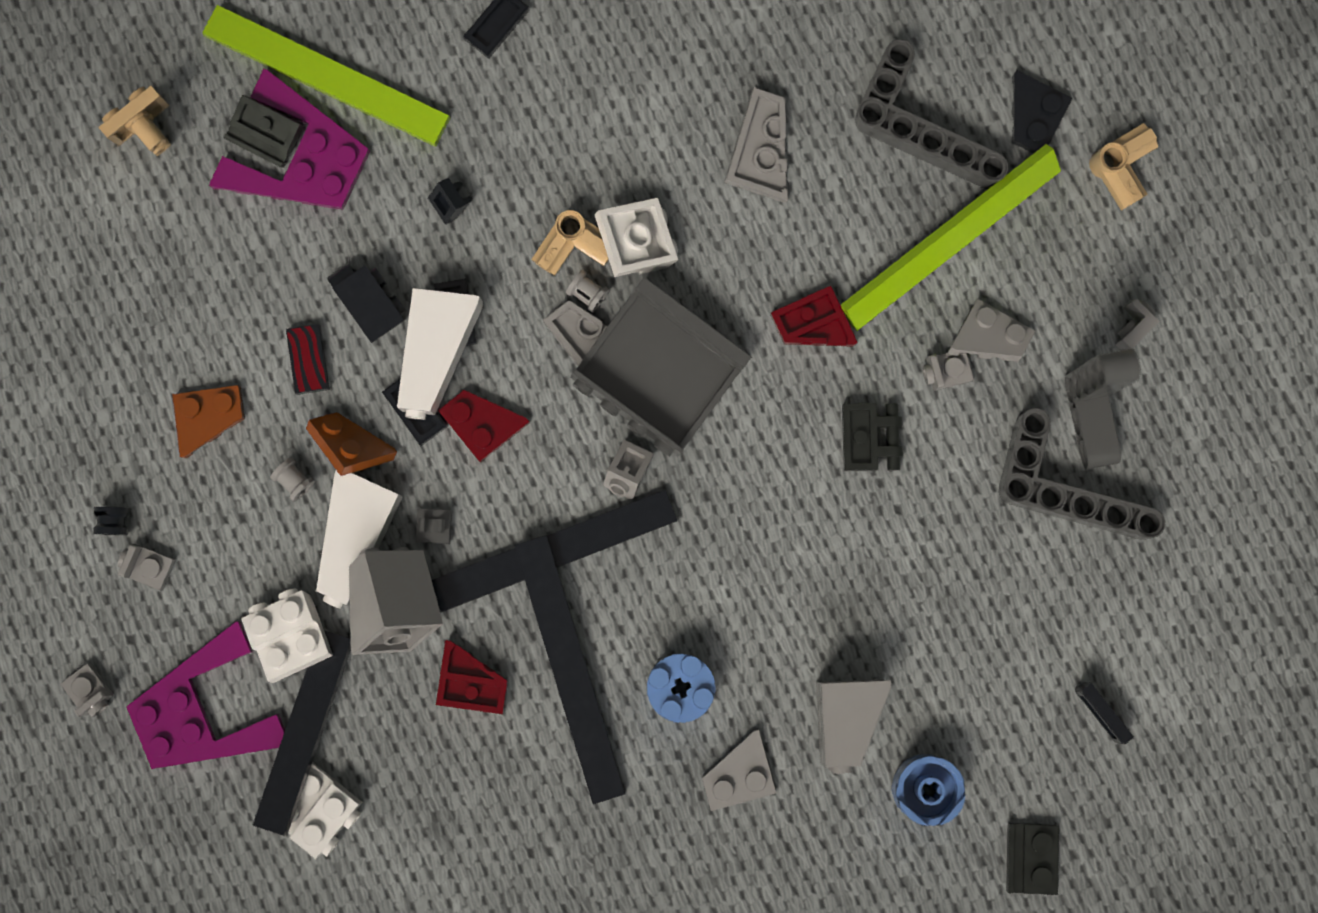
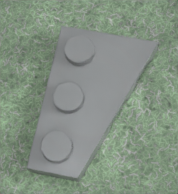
(759, 151)
(574, 330)

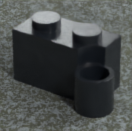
(367, 300)

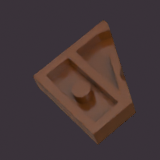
(205, 415)
(347, 444)

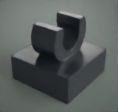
(448, 201)

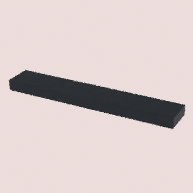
(302, 738)

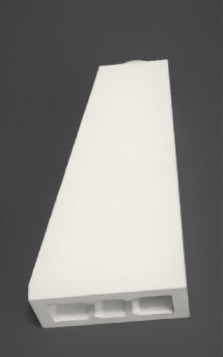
(433, 346)
(355, 522)

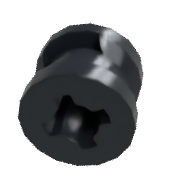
(110, 521)

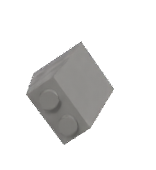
(391, 601)
(848, 720)

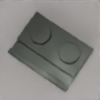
(263, 131)
(1032, 858)

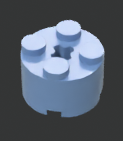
(698, 696)
(948, 789)

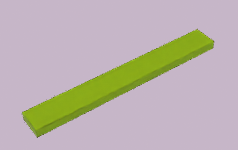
(326, 75)
(951, 237)

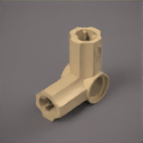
(1125, 150)
(559, 245)

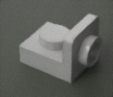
(1134, 332)
(947, 371)
(627, 469)
(145, 566)
(87, 691)

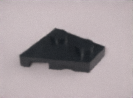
(1035, 112)

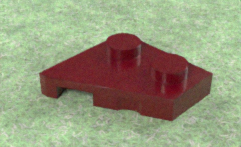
(814, 321)
(481, 423)
(469, 682)

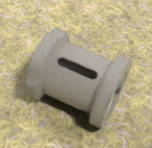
(587, 291)
(292, 479)

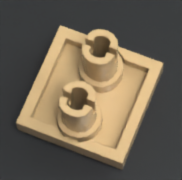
(138, 119)

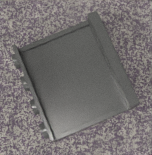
(659, 368)

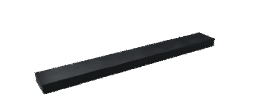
(566, 545)
(569, 669)

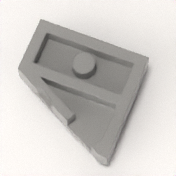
(991, 334)
(740, 775)

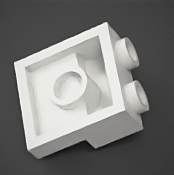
(637, 237)
(286, 634)
(322, 813)

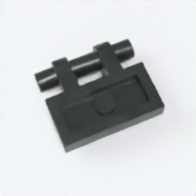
(861, 441)

